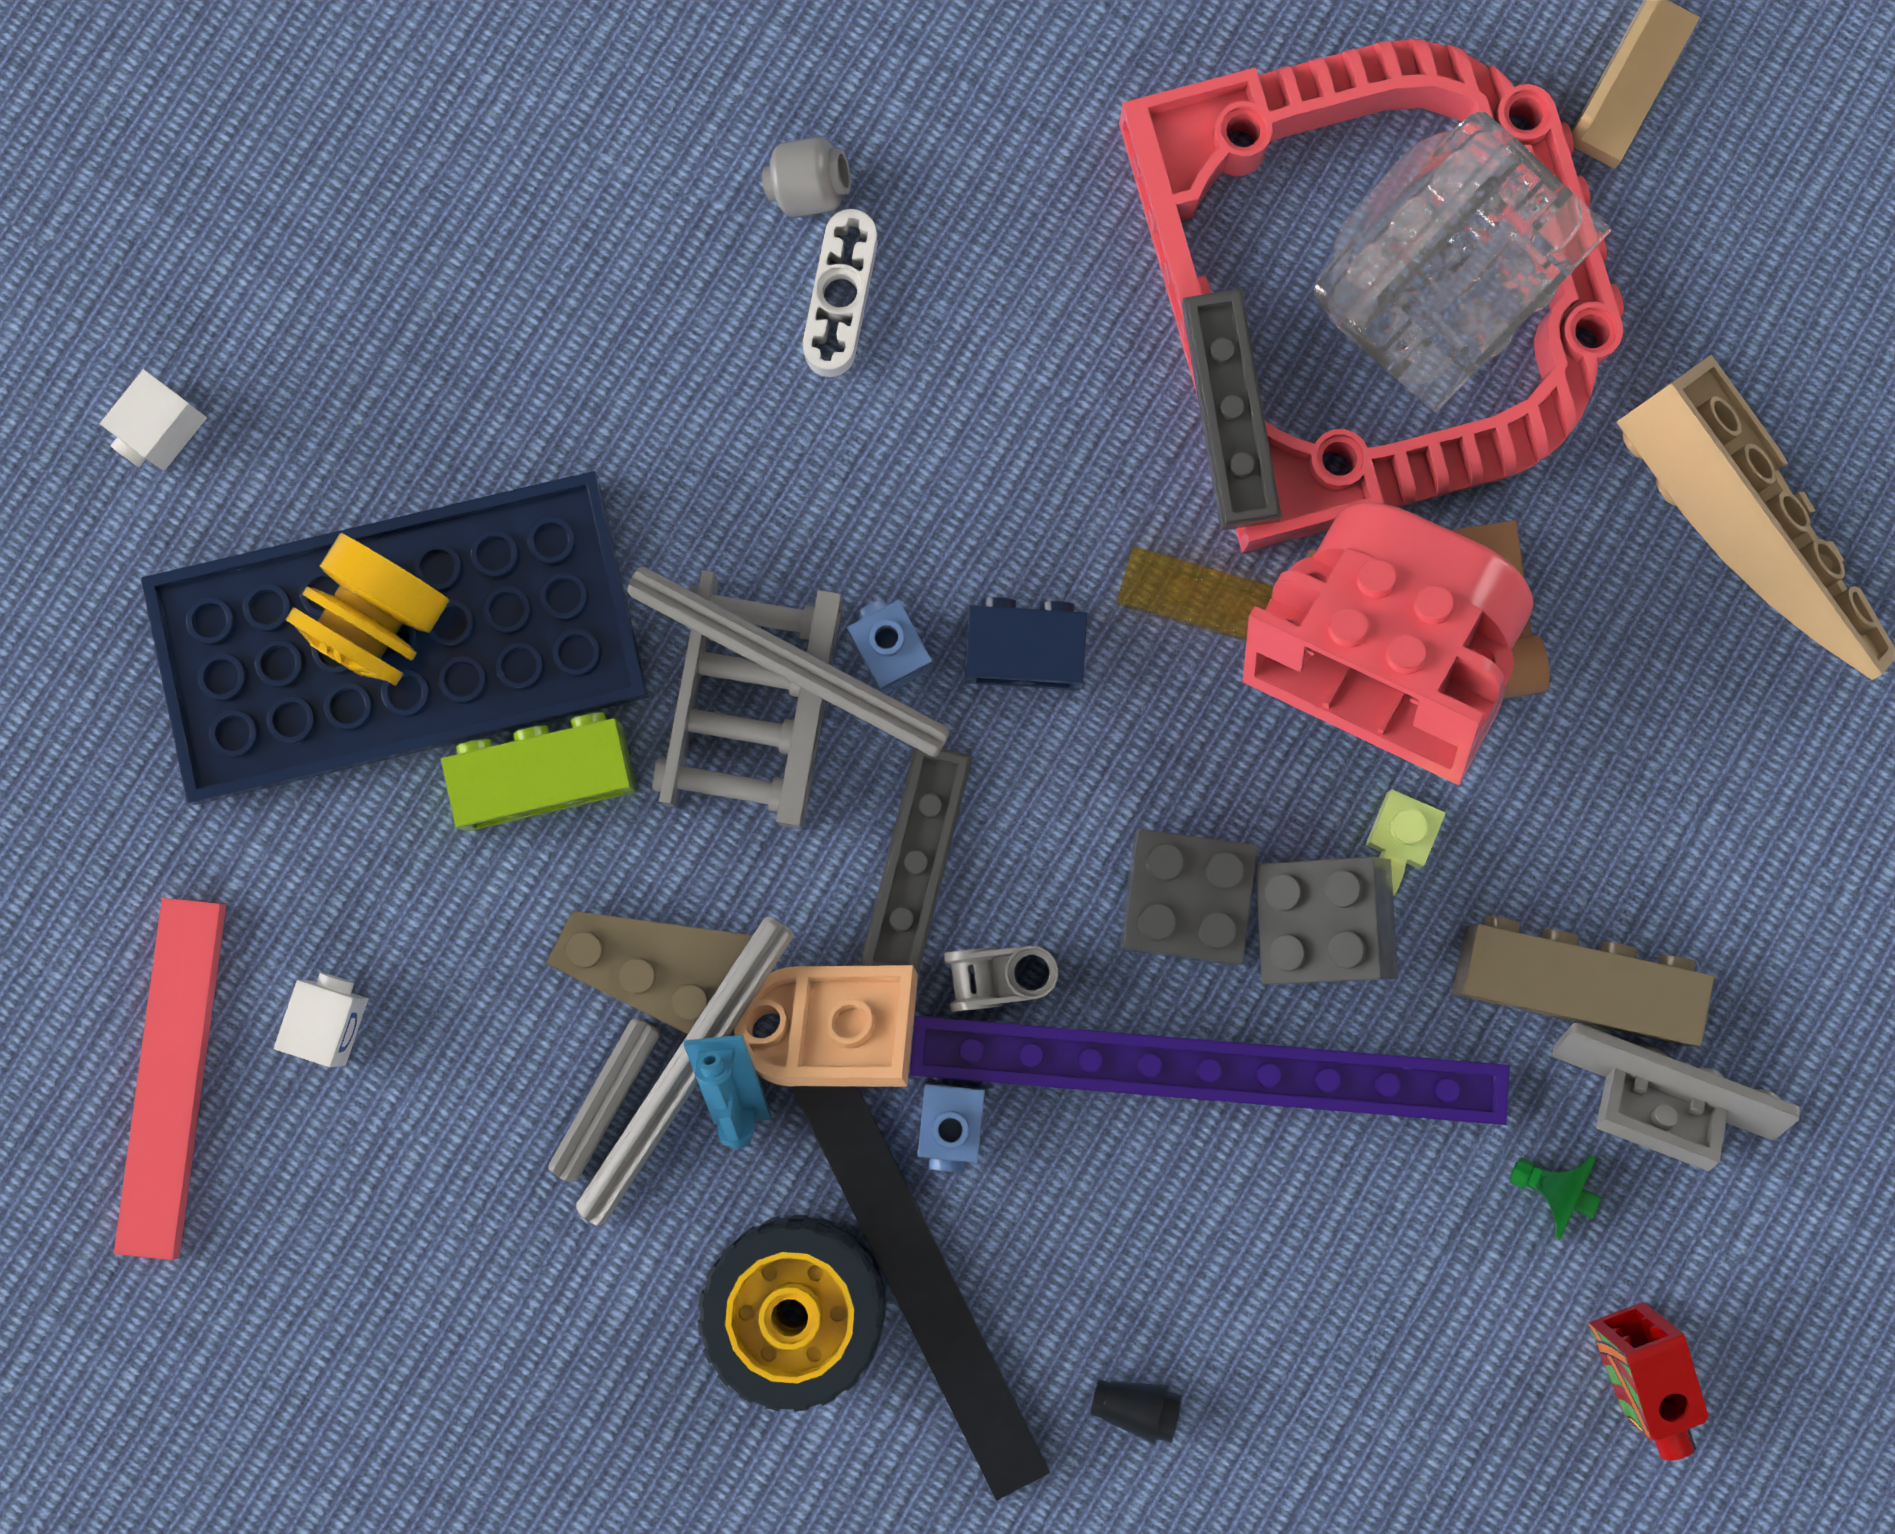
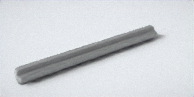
(788, 661)
(678, 1077)

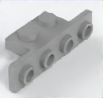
(1668, 1101)

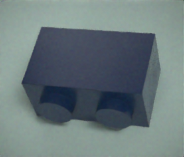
(1025, 645)

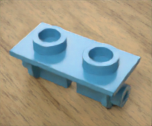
(729, 1086)

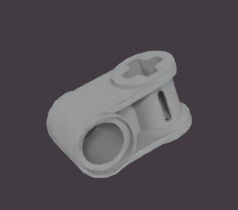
(995, 976)

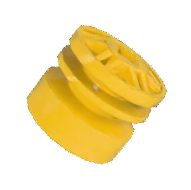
(367, 610)

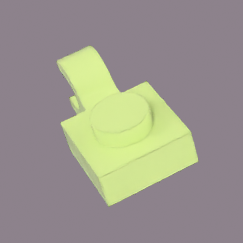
(1404, 833)

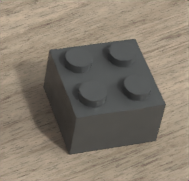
(1188, 897)
(1326, 920)

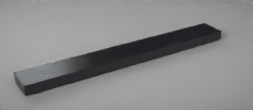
(923, 1287)

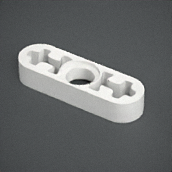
(833, 250)

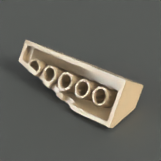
(1727, 483)

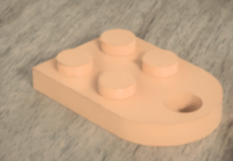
(834, 1026)

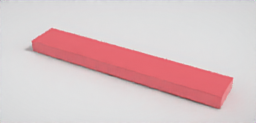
(170, 1079)

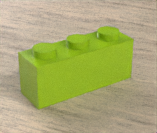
(538, 772)

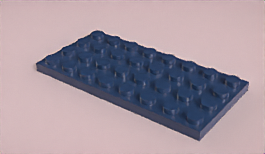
(525, 640)

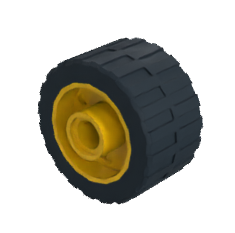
(784, 1360)

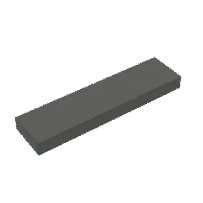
(1231, 409)
(916, 859)

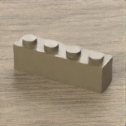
(1582, 983)

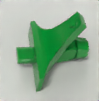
(1560, 1190)

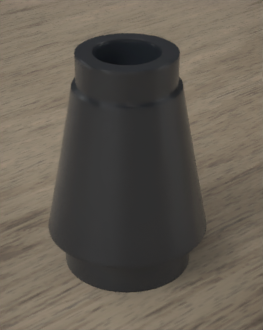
(1138, 1408)

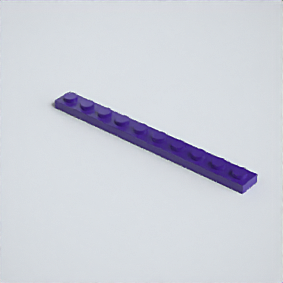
(1210, 1070)

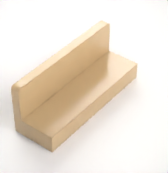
(1632, 80)

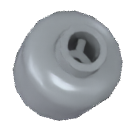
(807, 177)

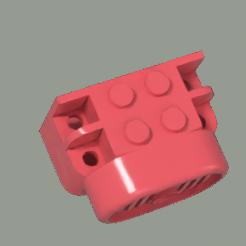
(1394, 636)

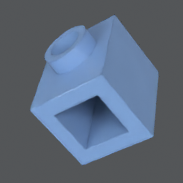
(889, 645)
(950, 1126)

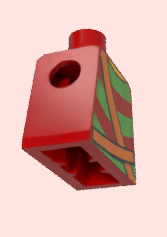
(1652, 1377)

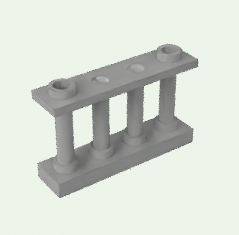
(794, 737)

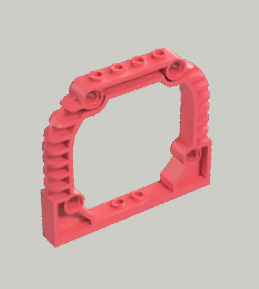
(1182, 147)

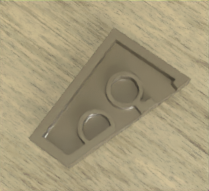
(648, 964)

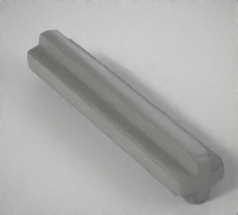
(604, 1100)

